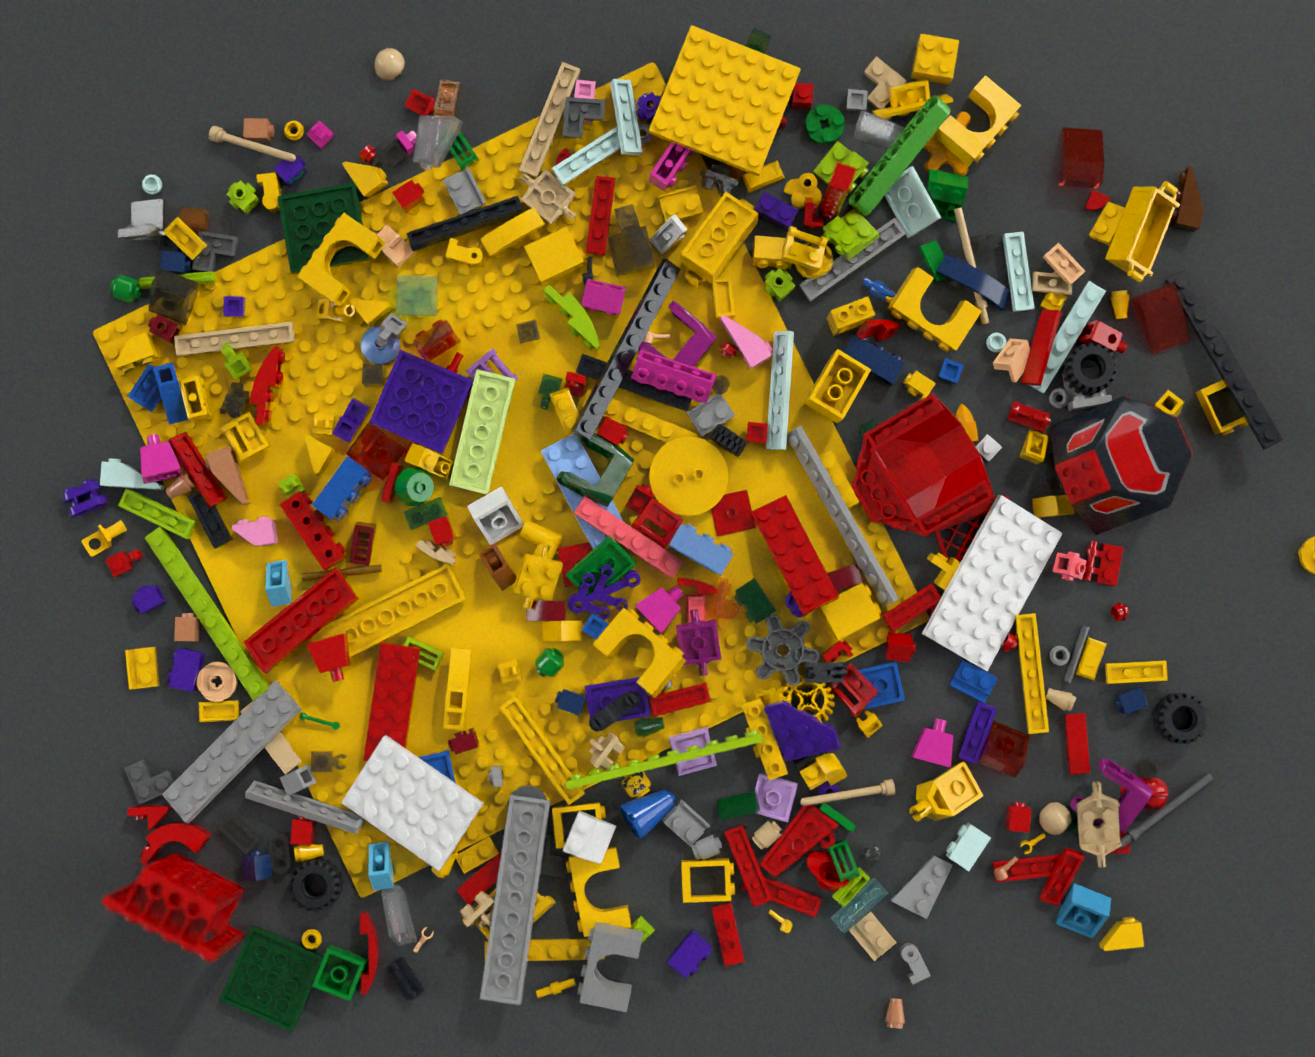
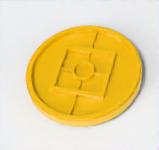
(688, 475)

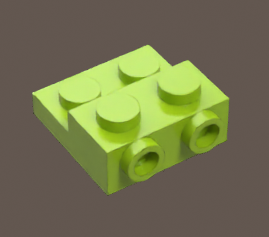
(843, 155)
(850, 234)

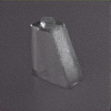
(876, 130)
(435, 139)
(398, 916)

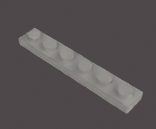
(843, 267)
(305, 807)

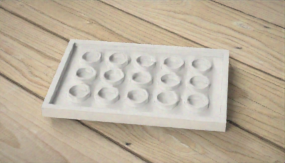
(412, 802)

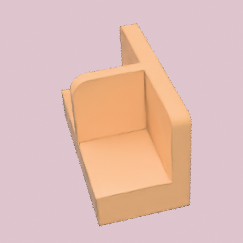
(396, 248)
(1063, 264)
(1013, 358)

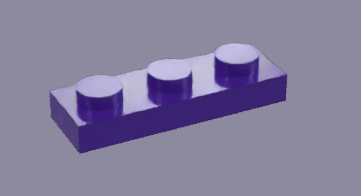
(977, 732)

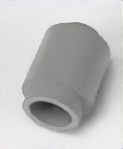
(707, 847)

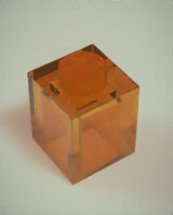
(195, 218)

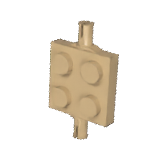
(548, 197)

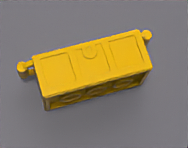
(1142, 229)
(718, 239)

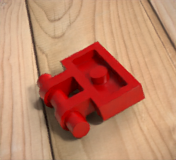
(1108, 566)

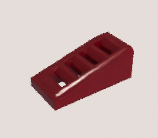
(363, 526)

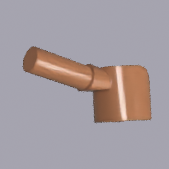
(1001, 873)

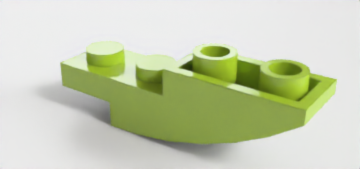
(580, 321)

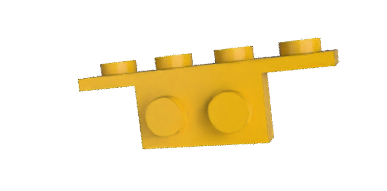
(908, 98)
(768, 749)

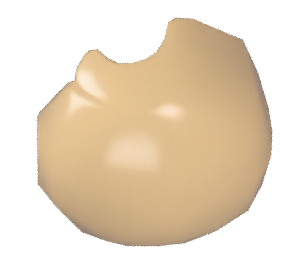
(389, 63)
(1054, 818)

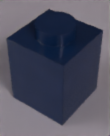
(176, 262)
(1130, 700)
(570, 701)
(256, 866)

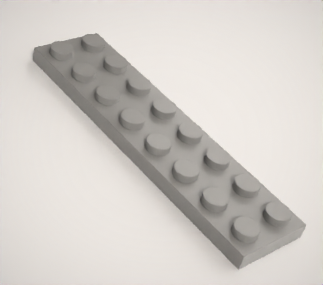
(231, 752)

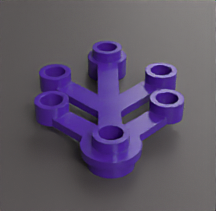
(601, 593)

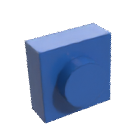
(950, 371)
(594, 626)

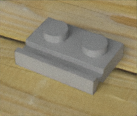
(464, 191)
(709, 414)
(685, 822)

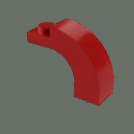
(190, 834)

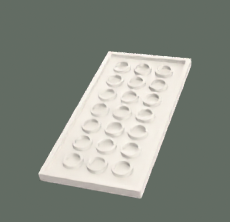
(992, 583)

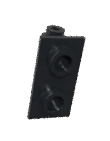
(824, 672)
(405, 979)

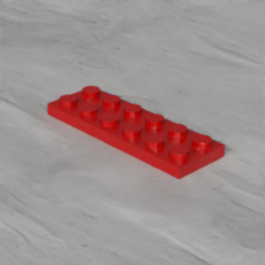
(794, 555)
(301, 620)
(392, 695)

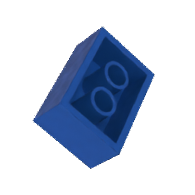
(342, 489)

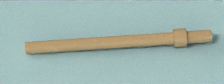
(980, 301)

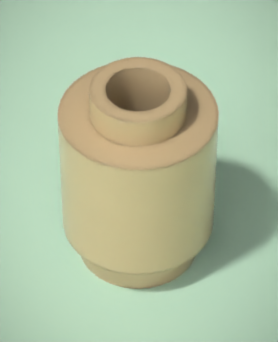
(767, 834)

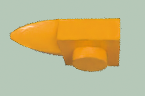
(966, 418)

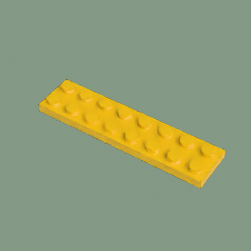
(396, 610)

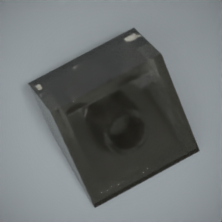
(631, 251)
(172, 296)

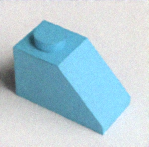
(278, 583)
(380, 866)

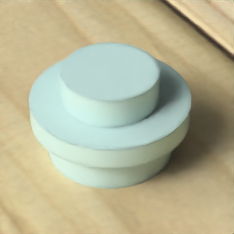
(152, 184)
(996, 342)

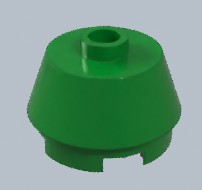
(414, 486)

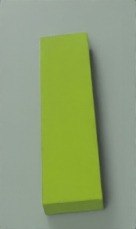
(157, 513)

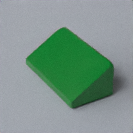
(932, 257)

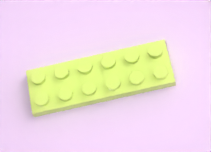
(482, 431)

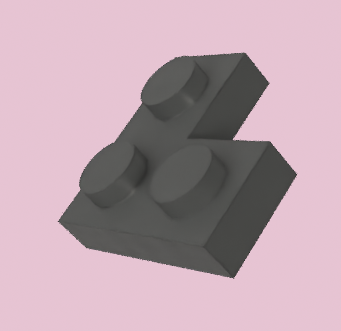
(579, 110)
(216, 245)
(144, 784)

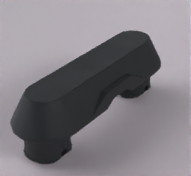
(614, 711)

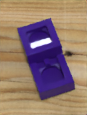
(351, 420)

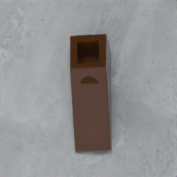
(1191, 209)

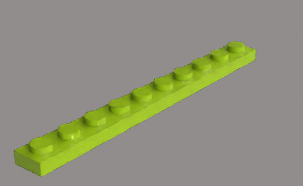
(207, 613)
(655, 761)

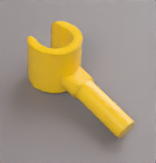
(1032, 842)
(786, 925)

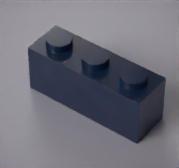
(882, 365)

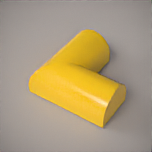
(539, 536)

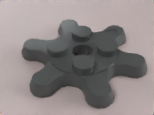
(793, 640)

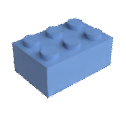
(701, 549)

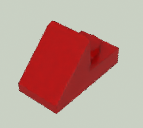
(155, 813)

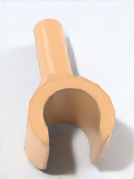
(650, 336)
(422, 940)

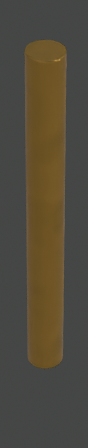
(345, 572)

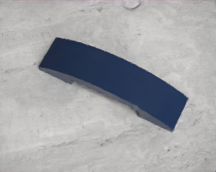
(974, 280)

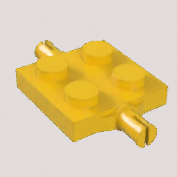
(537, 576)

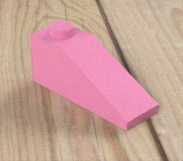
(749, 345)

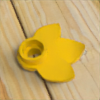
(800, 191)

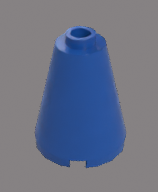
(647, 811)

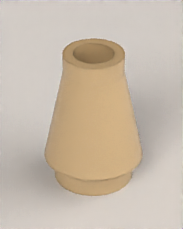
(1062, 699)

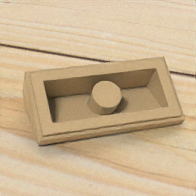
(1050, 283)

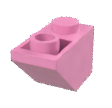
(259, 533)

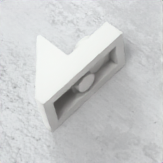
(668, 234)

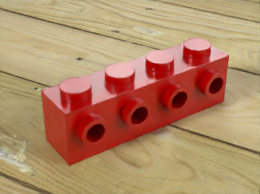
(313, 530)

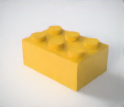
(837, 386)

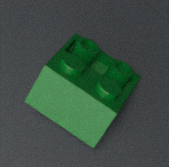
(946, 192)

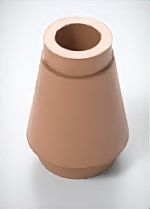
(180, 486)
(895, 1014)

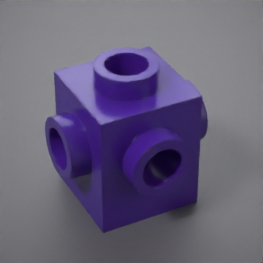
(643, 111)

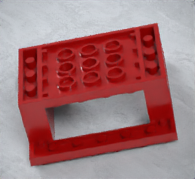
(182, 905)

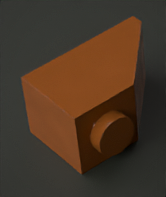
(498, 567)

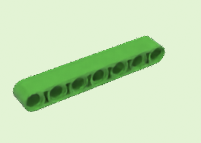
(899, 155)

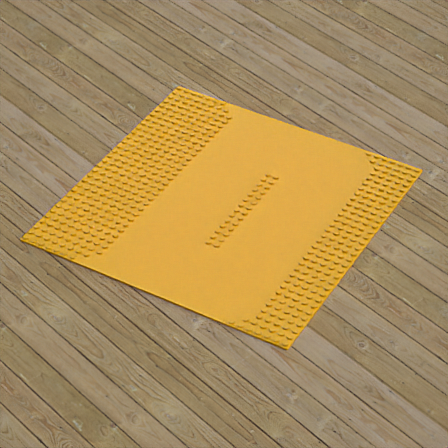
(483, 309)

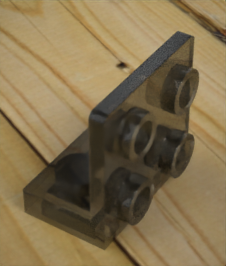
(146, 221)

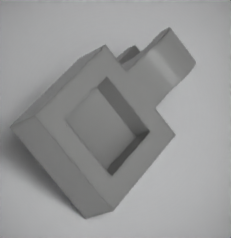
(390, 327)

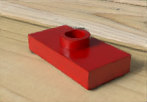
(389, 491)

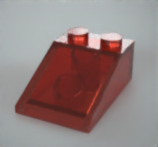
(1082, 158)
(1162, 318)
(436, 340)

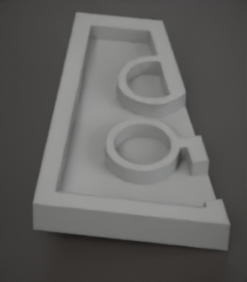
(923, 889)

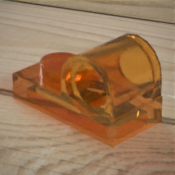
(447, 98)
(723, 590)

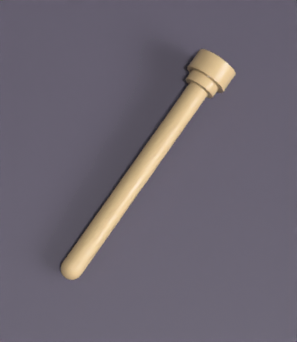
(218, 135)
(886, 788)

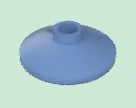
(376, 354)

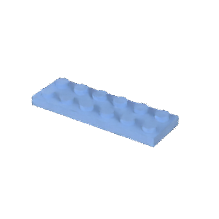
(570, 456)

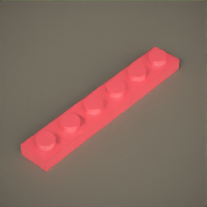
(628, 537)

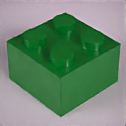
(340, 972)

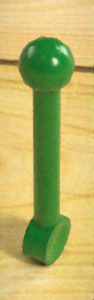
(336, 725)

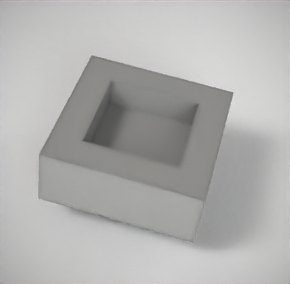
(856, 100)
(495, 776)

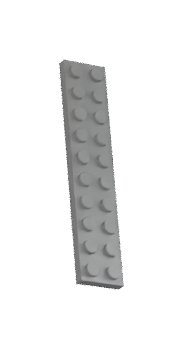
(515, 900)

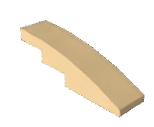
(281, 751)

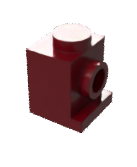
(171, 328)
(464, 741)

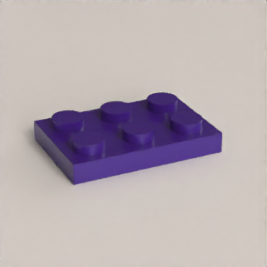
(604, 693)

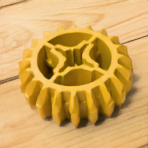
(813, 695)

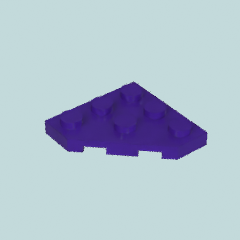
(799, 732)

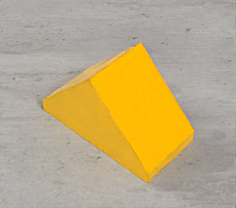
(371, 310)
(1034, 447)
(319, 454)
(562, 630)

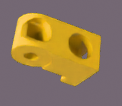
(272, 190)
(463, 255)

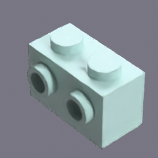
(967, 846)

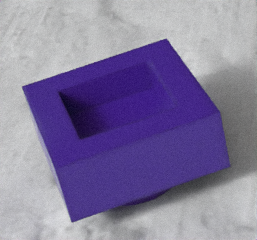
(234, 306)

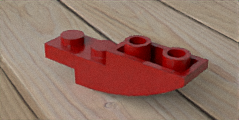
(268, 377)

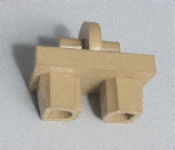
(602, 748)
(472, 916)

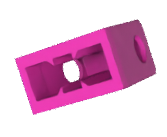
(158, 461)
(661, 607)
(934, 744)

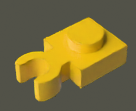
(771, 696)

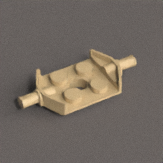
(1103, 838)

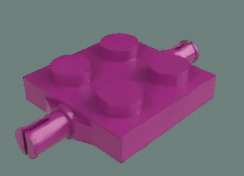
(699, 642)

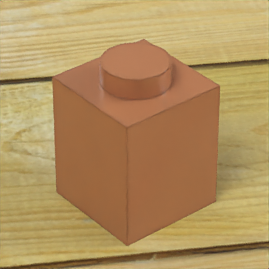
(258, 130)
(187, 628)

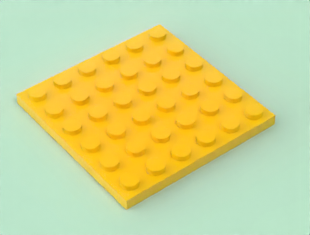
(724, 100)

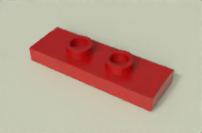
(911, 607)
(679, 699)
(727, 934)

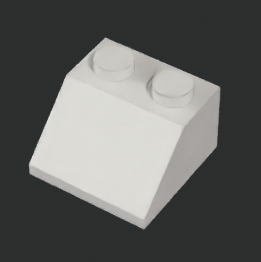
(495, 515)
(589, 837)

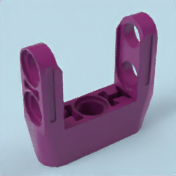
(697, 344)
(1132, 799)

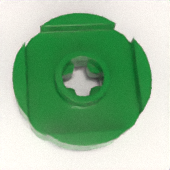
(826, 135)

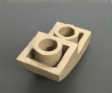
(442, 554)

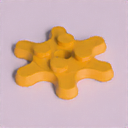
(941, 155)

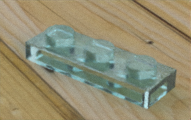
(859, 906)

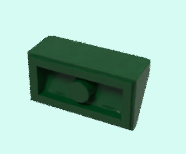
(738, 805)

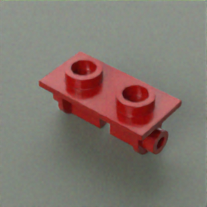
(1029, 416)

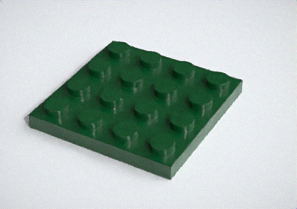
(311, 216)
(272, 978)

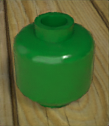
(125, 289)
(549, 662)

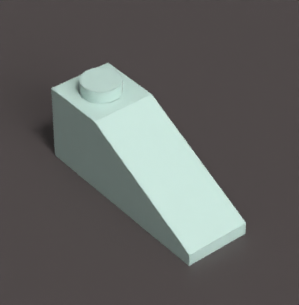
(123, 476)

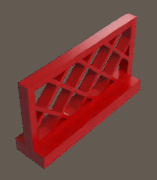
(973, 514)

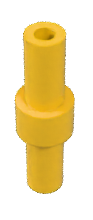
(555, 988)

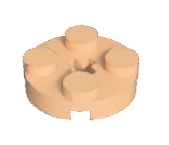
(209, 689)

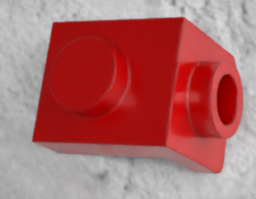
(420, 103)

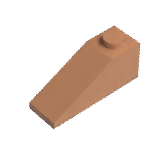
(226, 469)

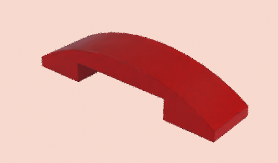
(367, 927)

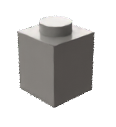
(298, 780)

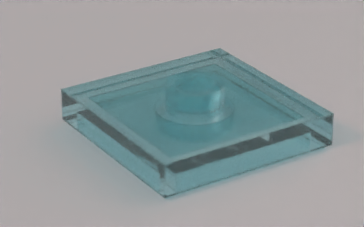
(417, 295)

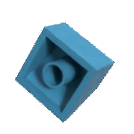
(1084, 911)

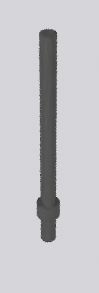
(1134, 833)

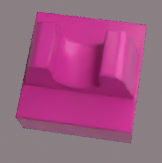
(320, 134)
(407, 141)

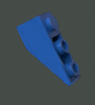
(170, 392)

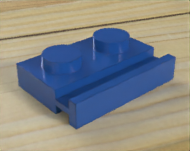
(146, 390)
(973, 681)

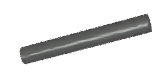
(1076, 654)

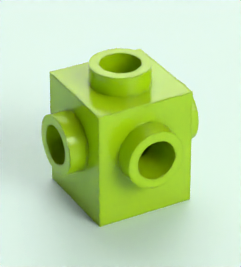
(243, 196)
(782, 290)

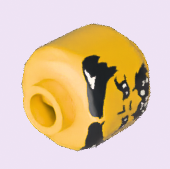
(636, 784)

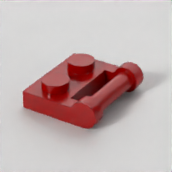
(662, 518)
(858, 686)

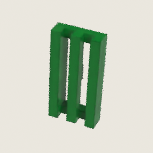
(468, 161)
(837, 816)
(848, 874)

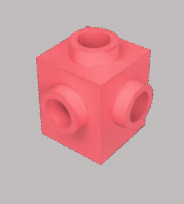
(1069, 566)

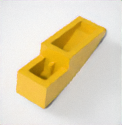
(512, 232)

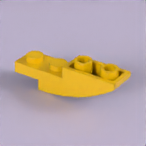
(457, 688)

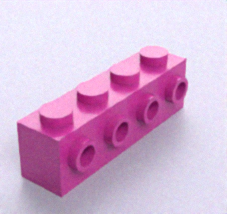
(668, 166)
(673, 376)

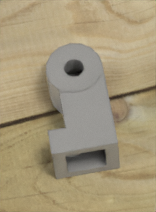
(913, 958)

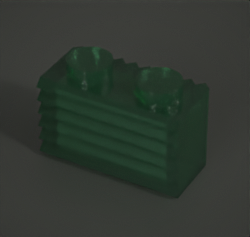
(754, 601)

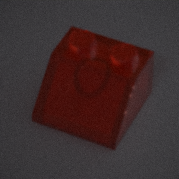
(375, 451)
(1005, 749)

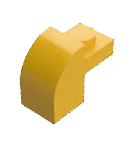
(948, 568)
(825, 769)

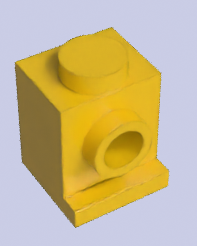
(918, 384)

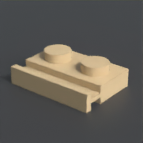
(872, 936)

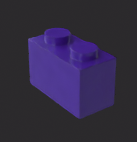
(776, 211)
(186, 669)
(689, 954)

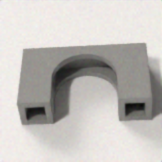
(606, 941)

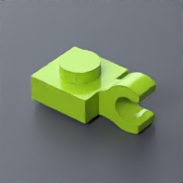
(235, 363)

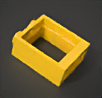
(845, 319)
(1210, 414)
(558, 822)
(729, 887)

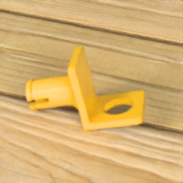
(334, 312)
(104, 536)

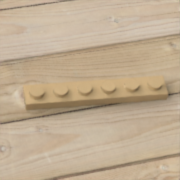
(549, 120)
(238, 338)

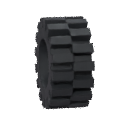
(728, 440)

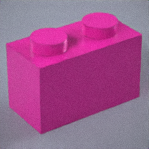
(603, 297)

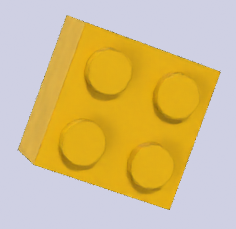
(935, 59)

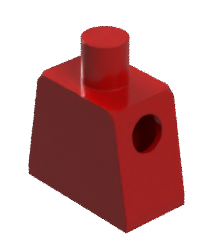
(1103, 334)
(331, 655)

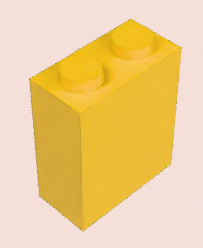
(555, 255)
(851, 611)

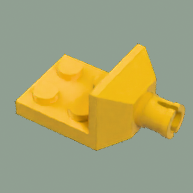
(946, 794)

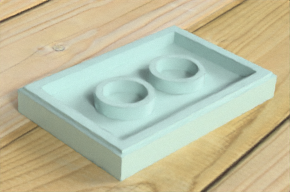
(911, 203)

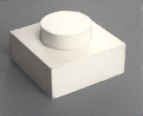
(988, 448)

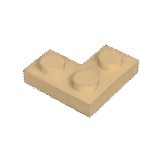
(884, 78)

